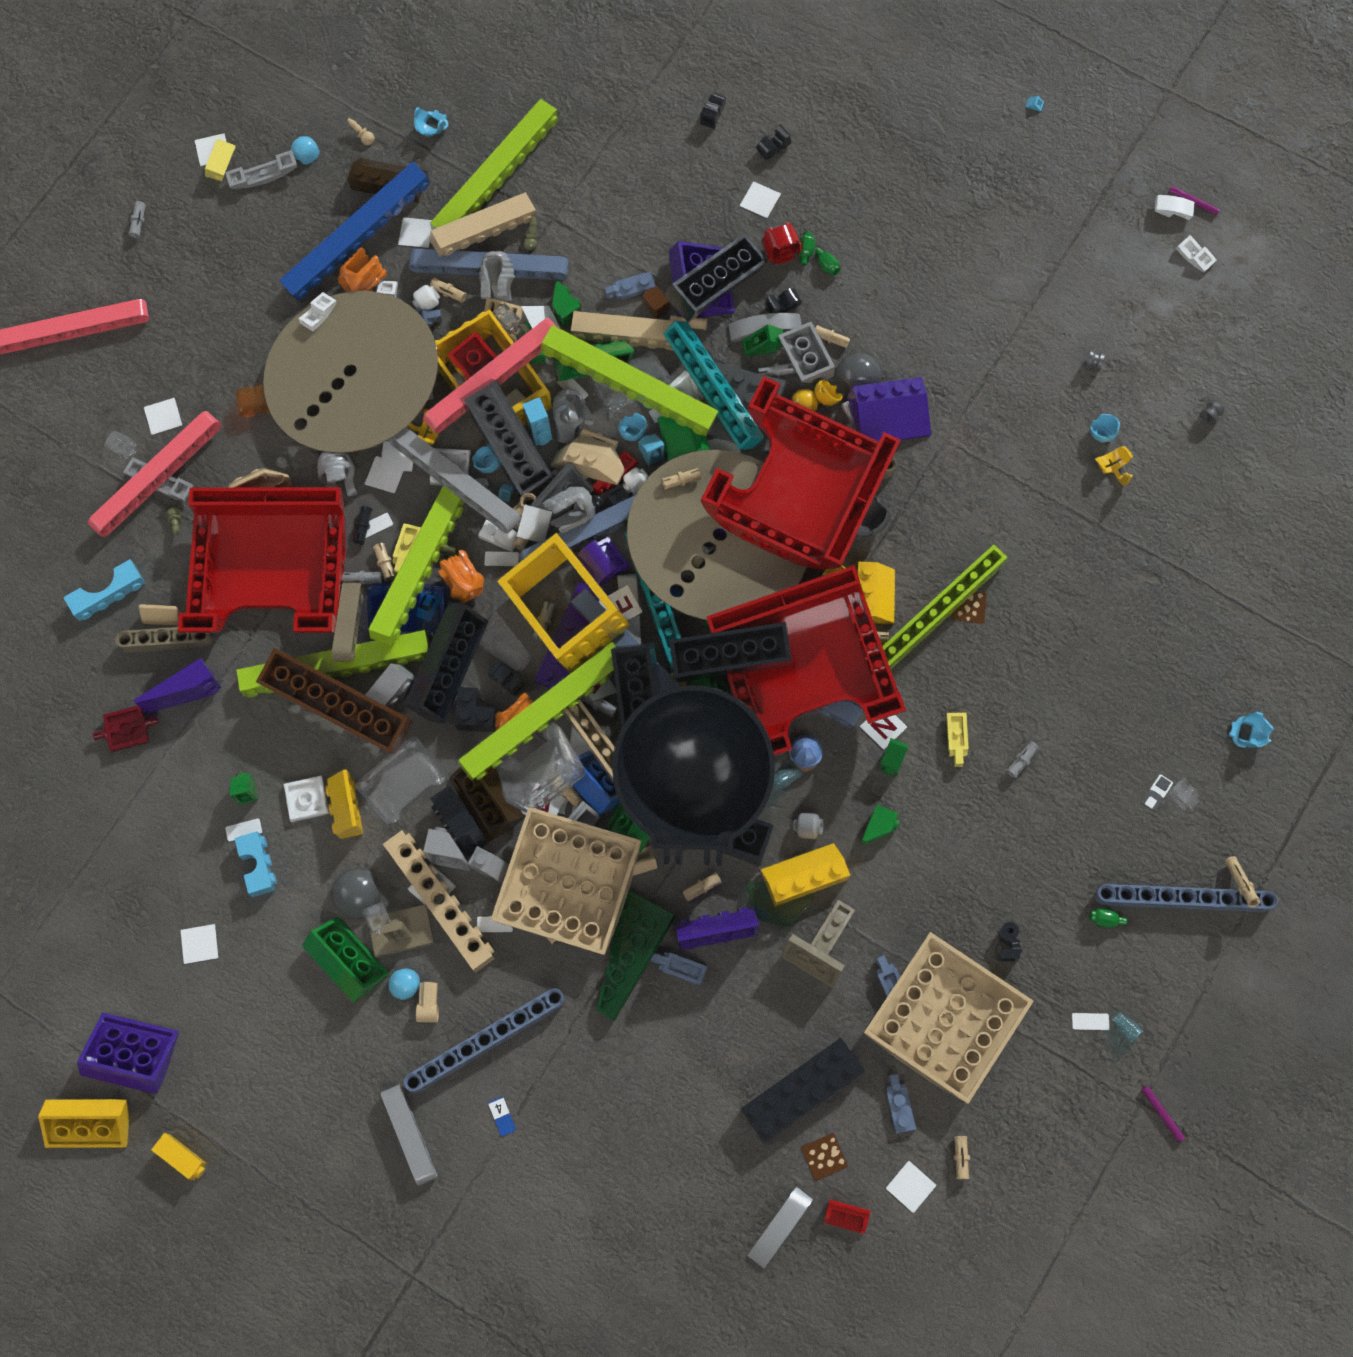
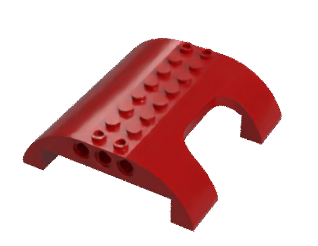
(809, 488)
(265, 554)
(831, 649)

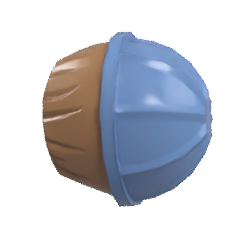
(806, 752)

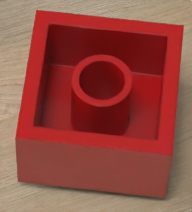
(470, 356)

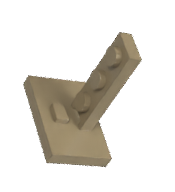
(403, 931)
(815, 957)

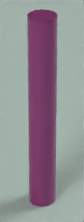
(1197, 202)
(1163, 1114)

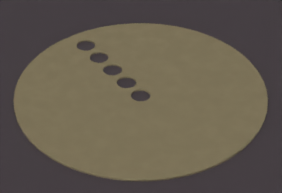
(392, 379)
(672, 526)

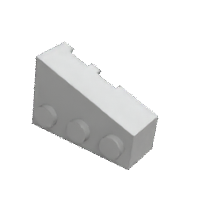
(392, 685)

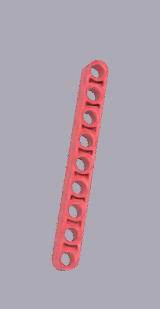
(73, 325)
(498, 369)
(154, 474)

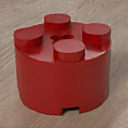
(781, 243)

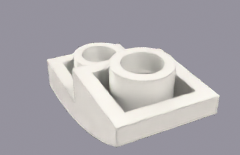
(1171, 205)

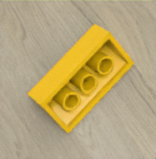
(805, 874)
(84, 1123)

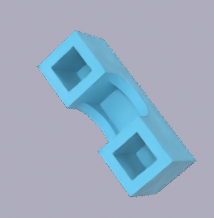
(537, 422)
(261, 879)

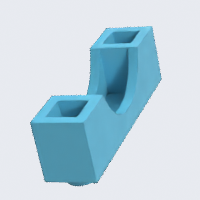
(125, 580)

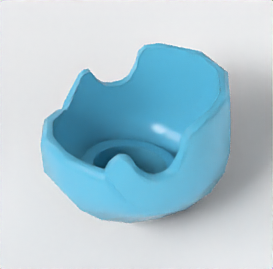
(305, 149)
(633, 427)
(1105, 428)
(484, 460)
(404, 983)

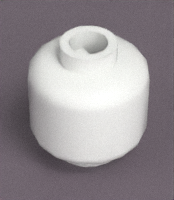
(426, 298)
(634, 480)

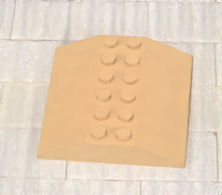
(567, 881)
(948, 1018)

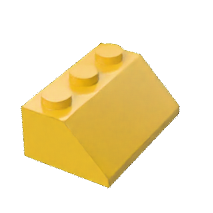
(879, 590)
(344, 805)

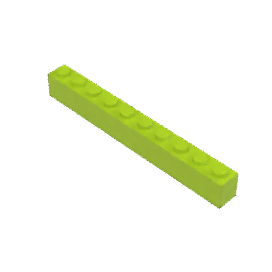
(499, 164)
(628, 380)
(416, 567)
(943, 605)
(367, 657)
(538, 715)

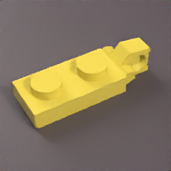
(404, 543)
(957, 737)

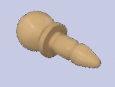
(367, 137)

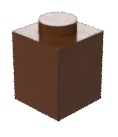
(655, 302)

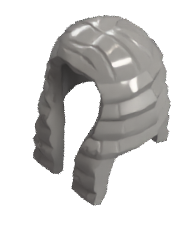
(498, 273)
(568, 413)
(337, 467)

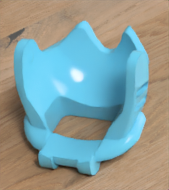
(421, 118)
(1259, 730)

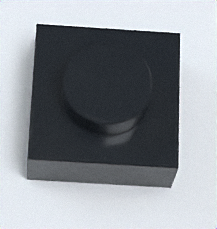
(616, 495)

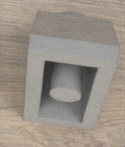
(488, 865)

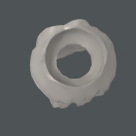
(582, 510)

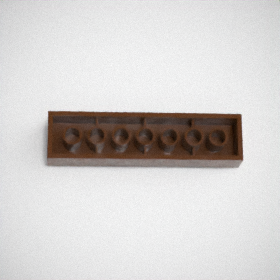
(334, 701)

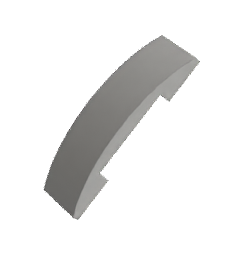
(263, 173)
(745, 327)
(172, 487)
(780, 1227)

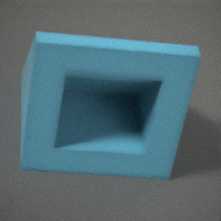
(1035, 103)
(505, 492)

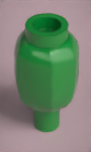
(808, 244)
(828, 262)
(1106, 918)

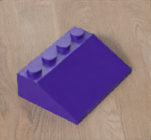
(686, 257)
(891, 408)
(717, 929)
(128, 1053)

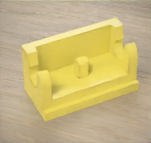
(219, 160)

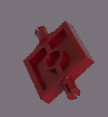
(125, 728)

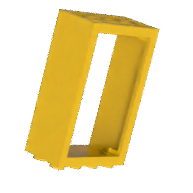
(486, 325)
(537, 567)

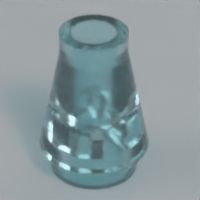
(786, 777)
(1128, 1027)

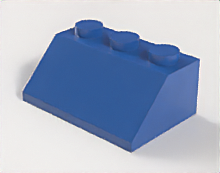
(596, 785)

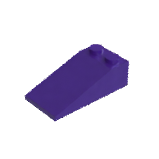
(183, 687)

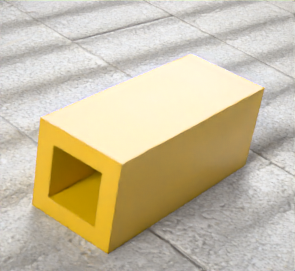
(179, 1157)

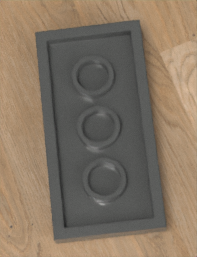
(566, 478)

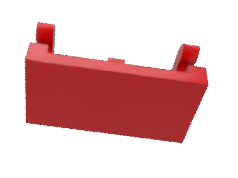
(847, 1216)

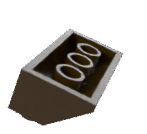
(372, 176)
(487, 803)

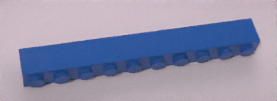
(355, 231)

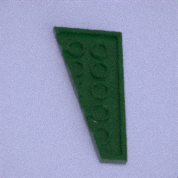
(633, 946)

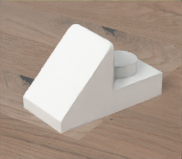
(497, 537)

